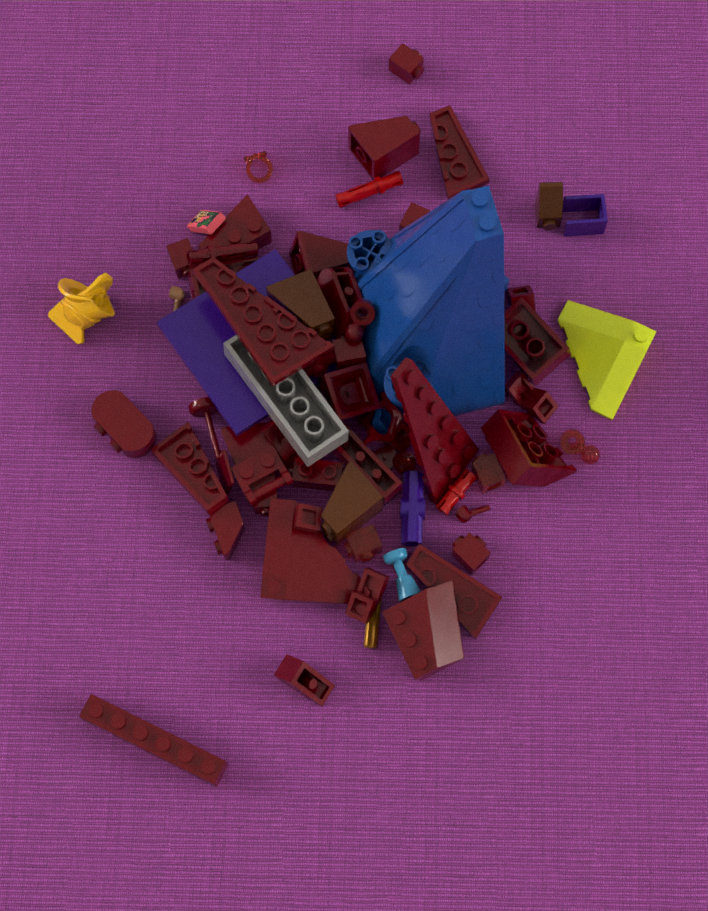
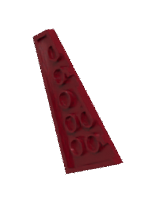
(265, 328)
(435, 433)

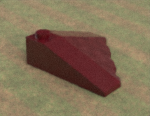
(301, 562)

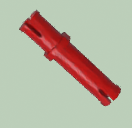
(360, 192)

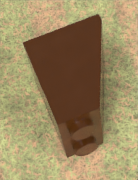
(305, 301)
(350, 505)

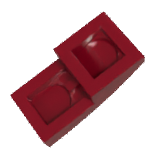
(368, 595)

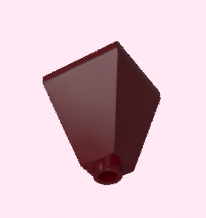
(316, 253)

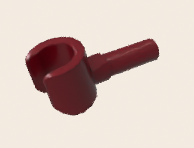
(465, 515)

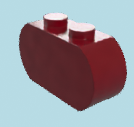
(340, 293)
(123, 424)

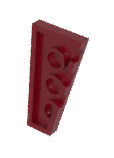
(456, 156)
(189, 465)
(473, 599)

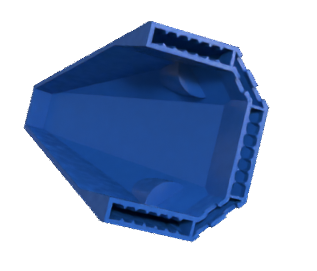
(438, 301)

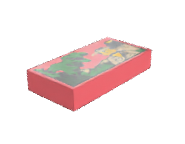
(206, 222)

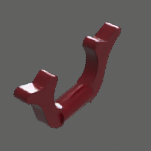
(396, 419)

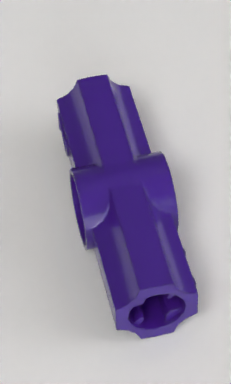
(412, 508)

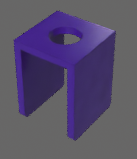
(585, 203)

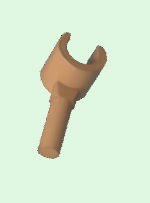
(178, 295)

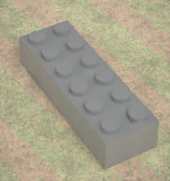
(292, 405)

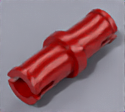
(456, 492)

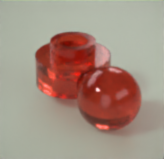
(589, 454)

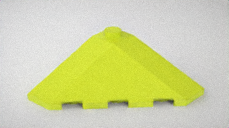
(606, 352)

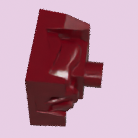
(350, 391)

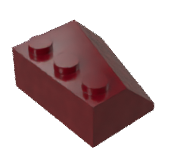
(523, 449)
(427, 630)

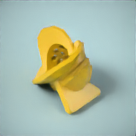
(82, 306)

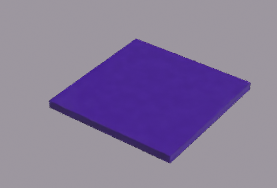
(198, 338)

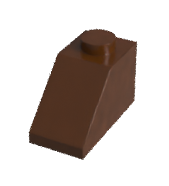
(549, 205)

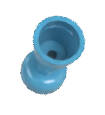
(405, 583)

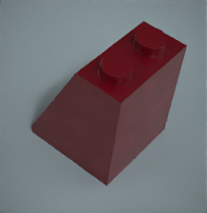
(384, 144)

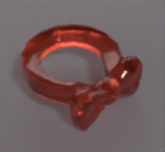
(262, 156)

